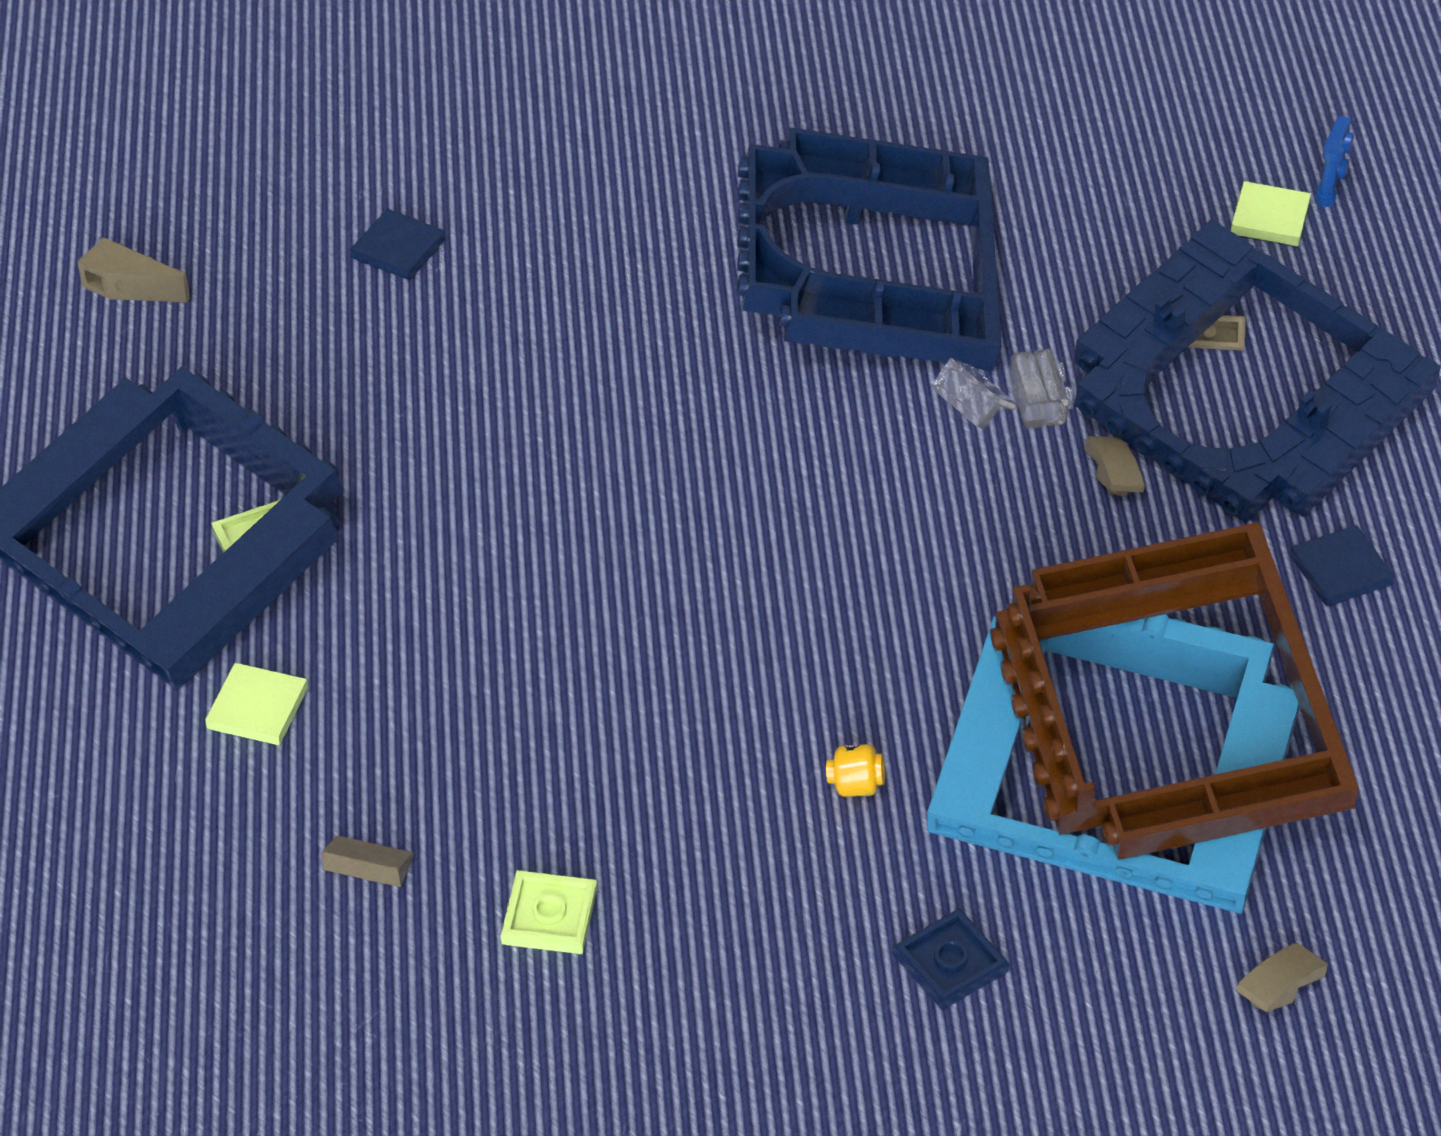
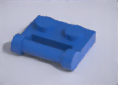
(1335, 163)

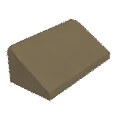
(1224, 334)
(366, 860)

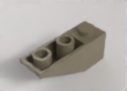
(128, 275)

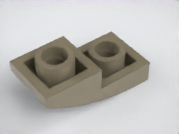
(1116, 465)
(1280, 976)

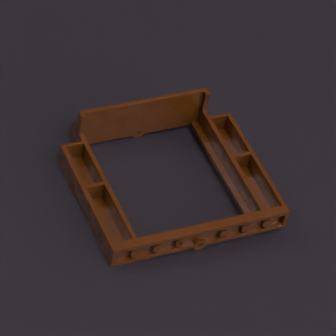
(1141, 586)

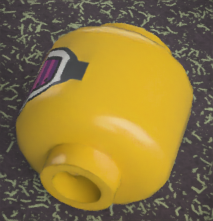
(856, 770)

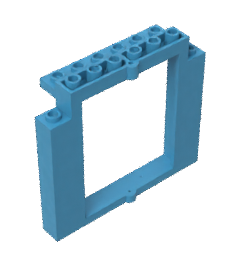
(1153, 647)

